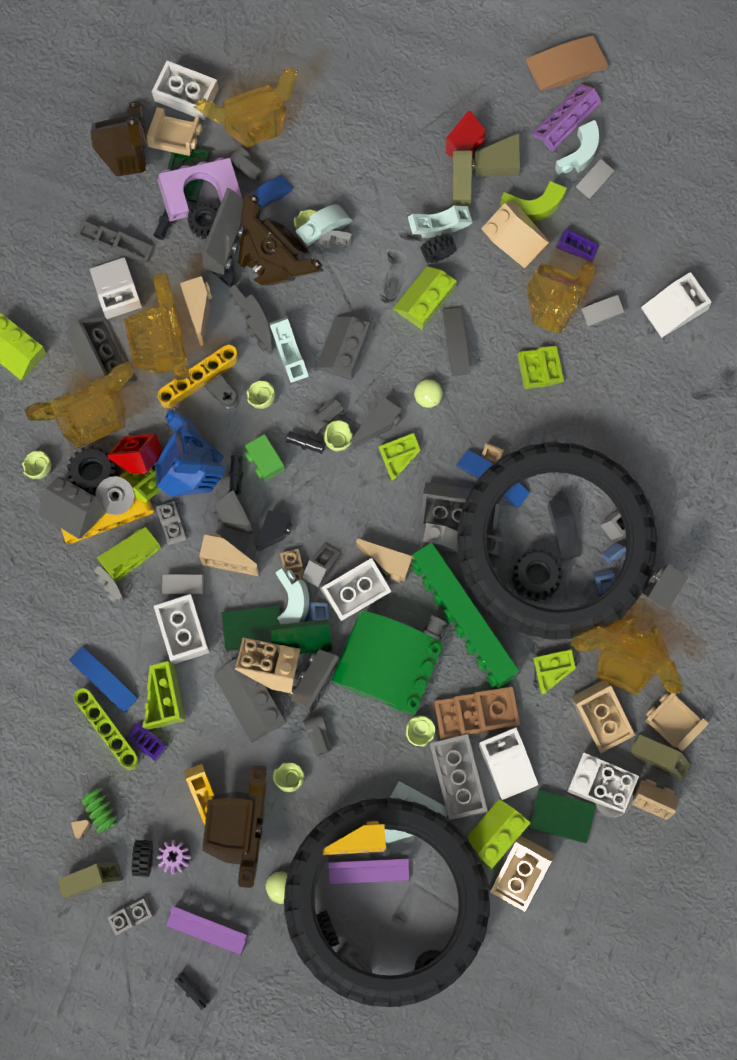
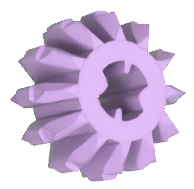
(180, 858)

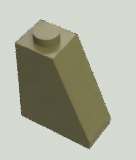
(498, 159)
(461, 178)
(660, 757)
(89, 879)

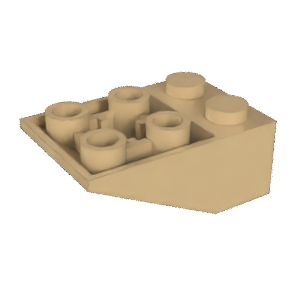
(268, 663)

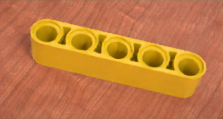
(201, 368)
(138, 510)

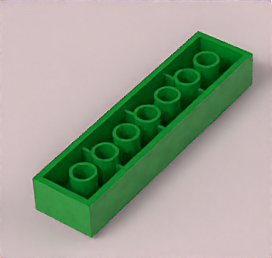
(464, 616)

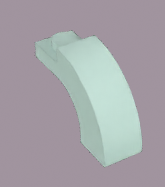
(589, 138)
(323, 221)
(444, 222)
(288, 350)
(298, 597)

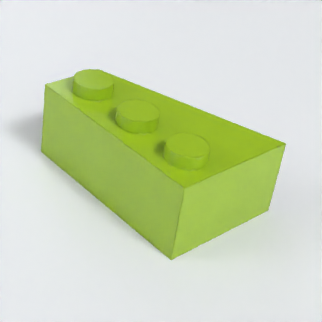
(129, 554)
(163, 698)

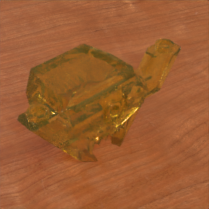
(253, 114)
(557, 295)
(156, 335)
(89, 411)
(630, 657)

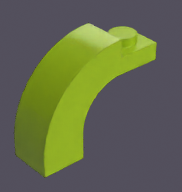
(542, 206)

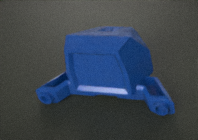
(187, 461)

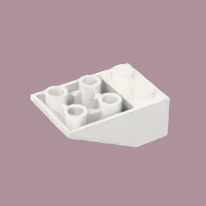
(115, 288)
(676, 305)
(508, 763)
(602, 783)

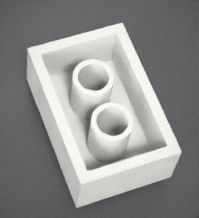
(182, 87)
(181, 629)

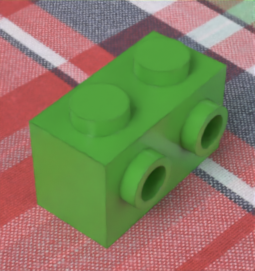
(264, 458)

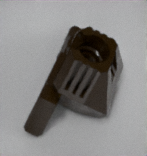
(122, 141)
(272, 248)
(236, 826)

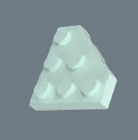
(409, 794)

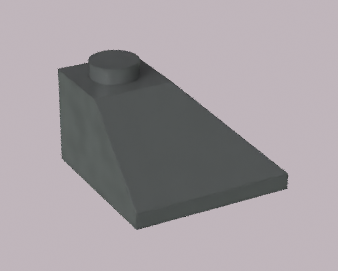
(232, 514)

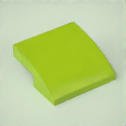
(540, 367)
(143, 484)

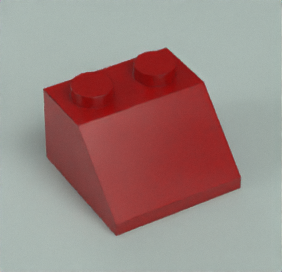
(466, 135)
(136, 452)

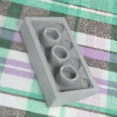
(458, 777)

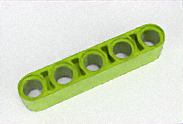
(102, 720)

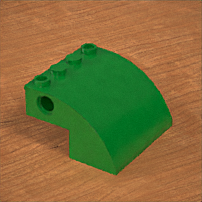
(387, 662)

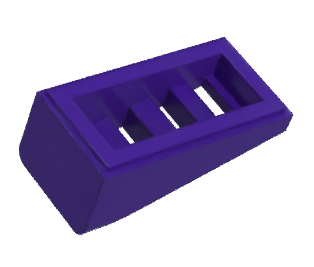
(572, 236)
(157, 753)

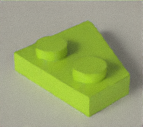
(399, 454)
(553, 668)

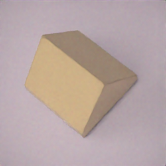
(492, 453)
(80, 828)

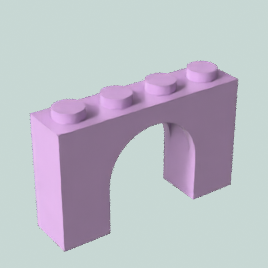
(171, 184)

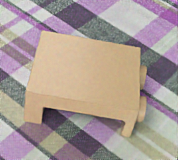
(173, 133)
(675, 722)

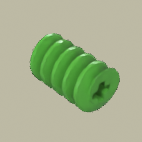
(99, 810)

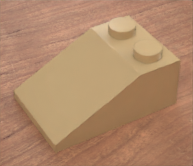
(515, 234)
(197, 299)
(220, 554)
(602, 716)
(655, 800)
(522, 873)

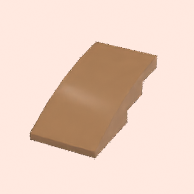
(566, 63)
(476, 713)

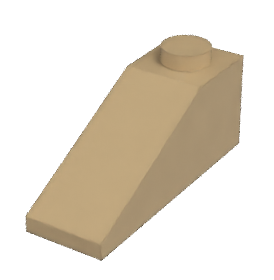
(390, 562)

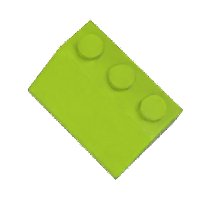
(425, 296)
(17, 349)
(497, 833)

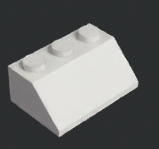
(355, 589)

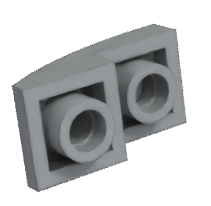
(595, 178)
(338, 237)
(603, 310)
(171, 523)
(182, 584)
(113, 591)
(130, 916)

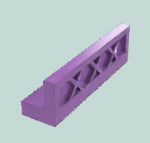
(568, 118)
(369, 871)
(206, 930)

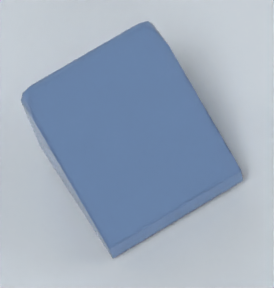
(613, 553)
(604, 580)
(317, 611)

